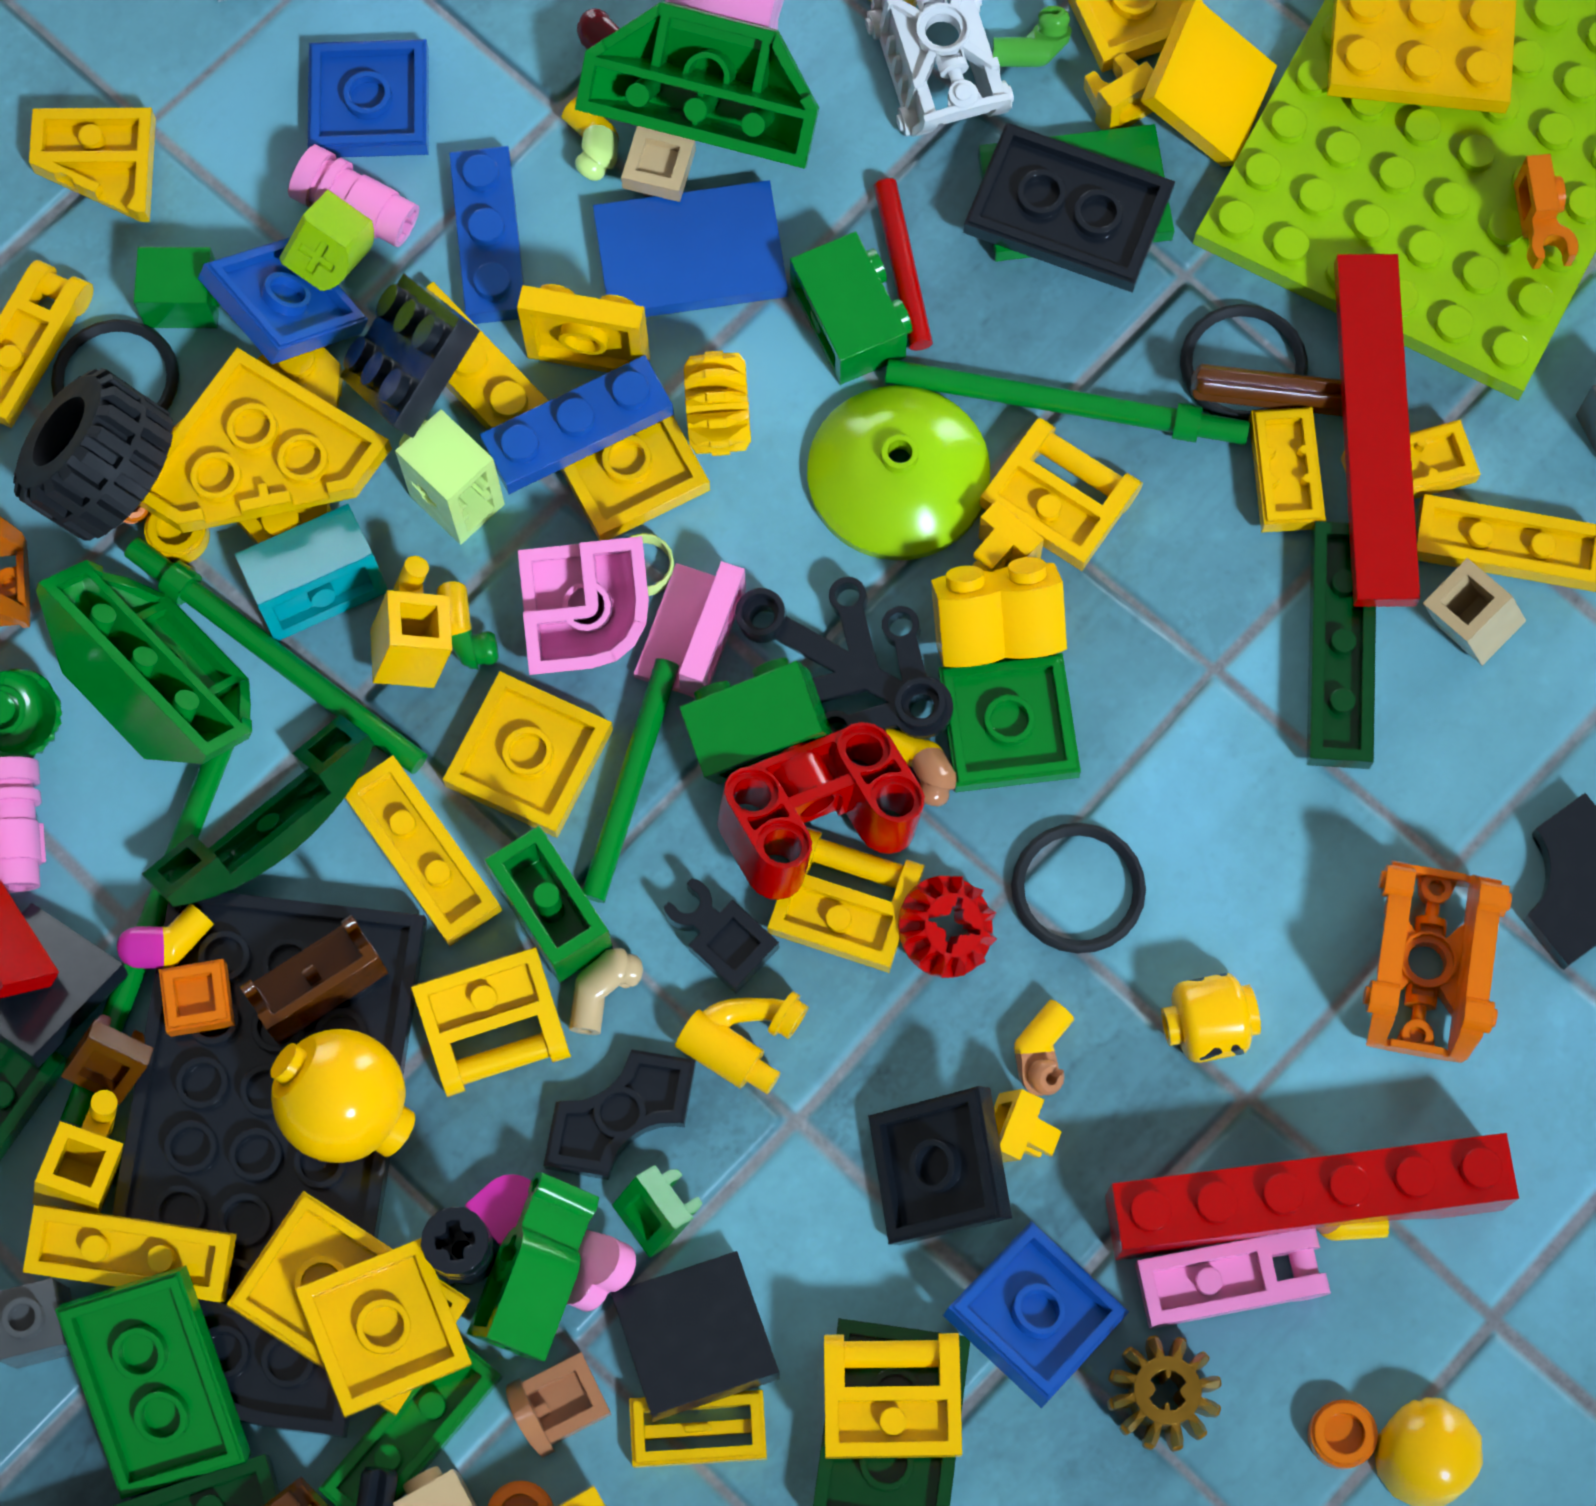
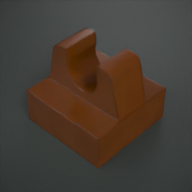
(107, 1059)

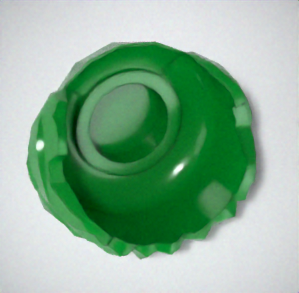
(27, 713)

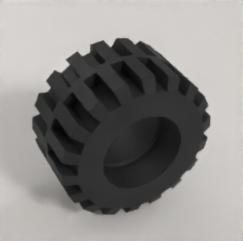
(93, 454)

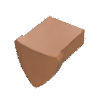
(556, 1403)

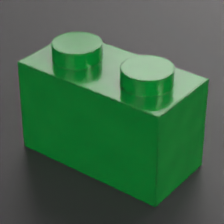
(850, 307)
(754, 718)
(549, 903)

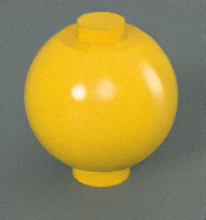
(340, 1097)

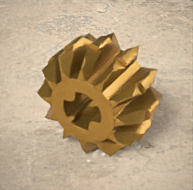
(1187, 1397)

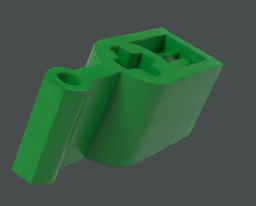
(535, 1270)

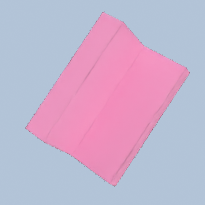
(693, 624)

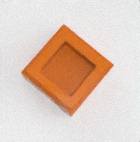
(196, 997)

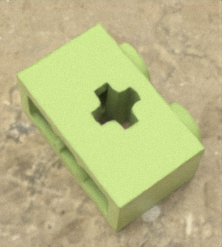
(450, 476)

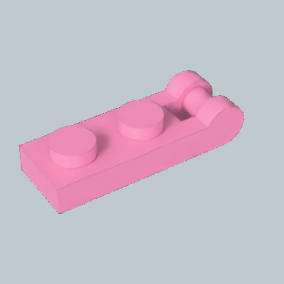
(1229, 1278)

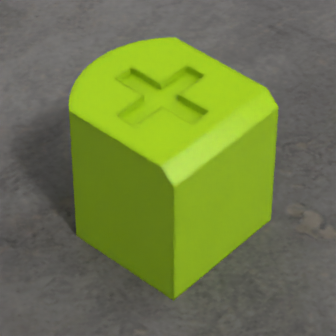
(328, 242)

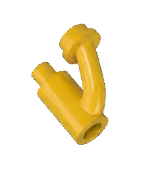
(727, 1053)

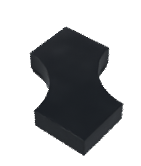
(1567, 908)
(594, 1131)

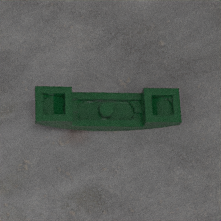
(275, 829)

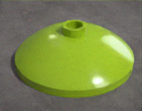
(893, 506)

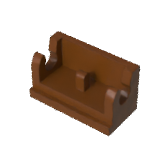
(315, 981)

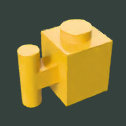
(411, 631)
(81, 1160)

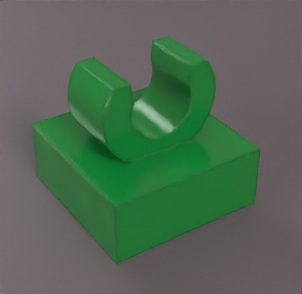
(654, 1209)

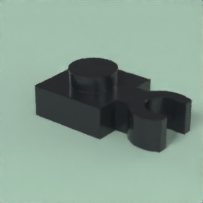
(727, 941)

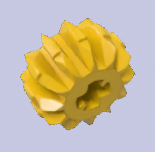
(717, 403)

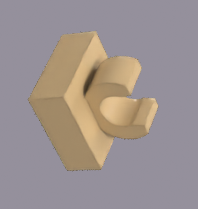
(658, 164)

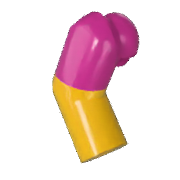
(163, 946)

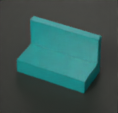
(311, 572)

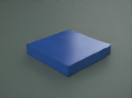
(369, 97)
(277, 306)
(1035, 1314)

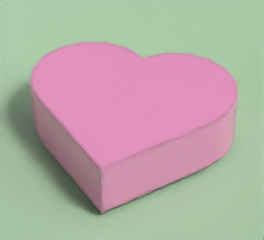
(604, 1268)

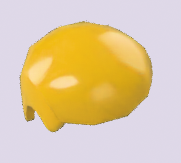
(1428, 1453)

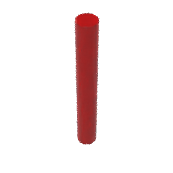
(902, 261)

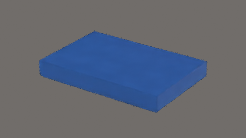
(694, 252)

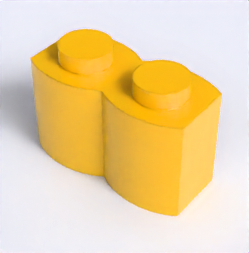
(999, 613)

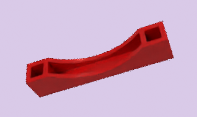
(1311, 1193)

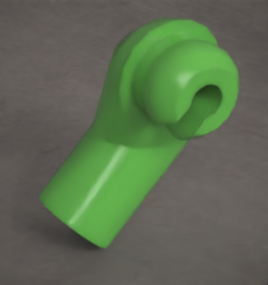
(1039, 45)

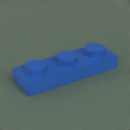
(487, 233)
(577, 424)

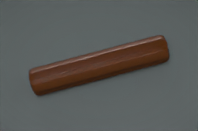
(1266, 389)

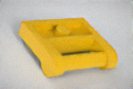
(1058, 512)
(844, 919)
(484, 1000)
(892, 1418)

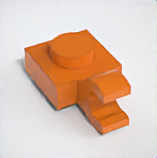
(1539, 200)

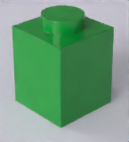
(169, 288)

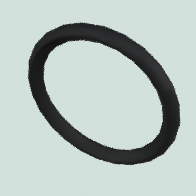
(1231, 311)
(118, 325)
(1056, 941)

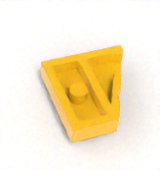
(98, 154)

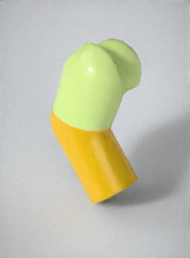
(598, 142)

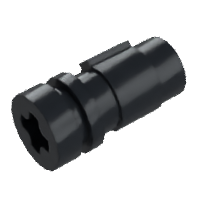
(442, 1240)

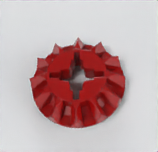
(926, 942)

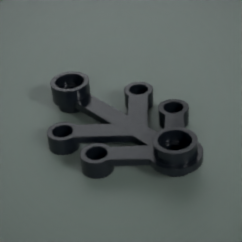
(858, 668)

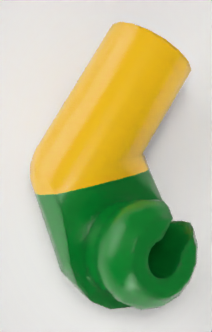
(469, 647)

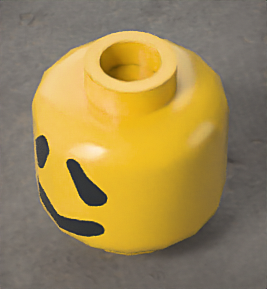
(1211, 1017)

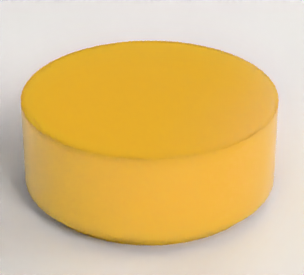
(173, 542)

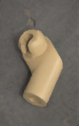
(596, 982)

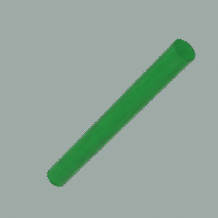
(630, 780)

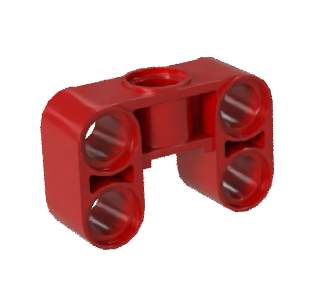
(811, 783)

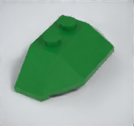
(703, 82)
(145, 665)

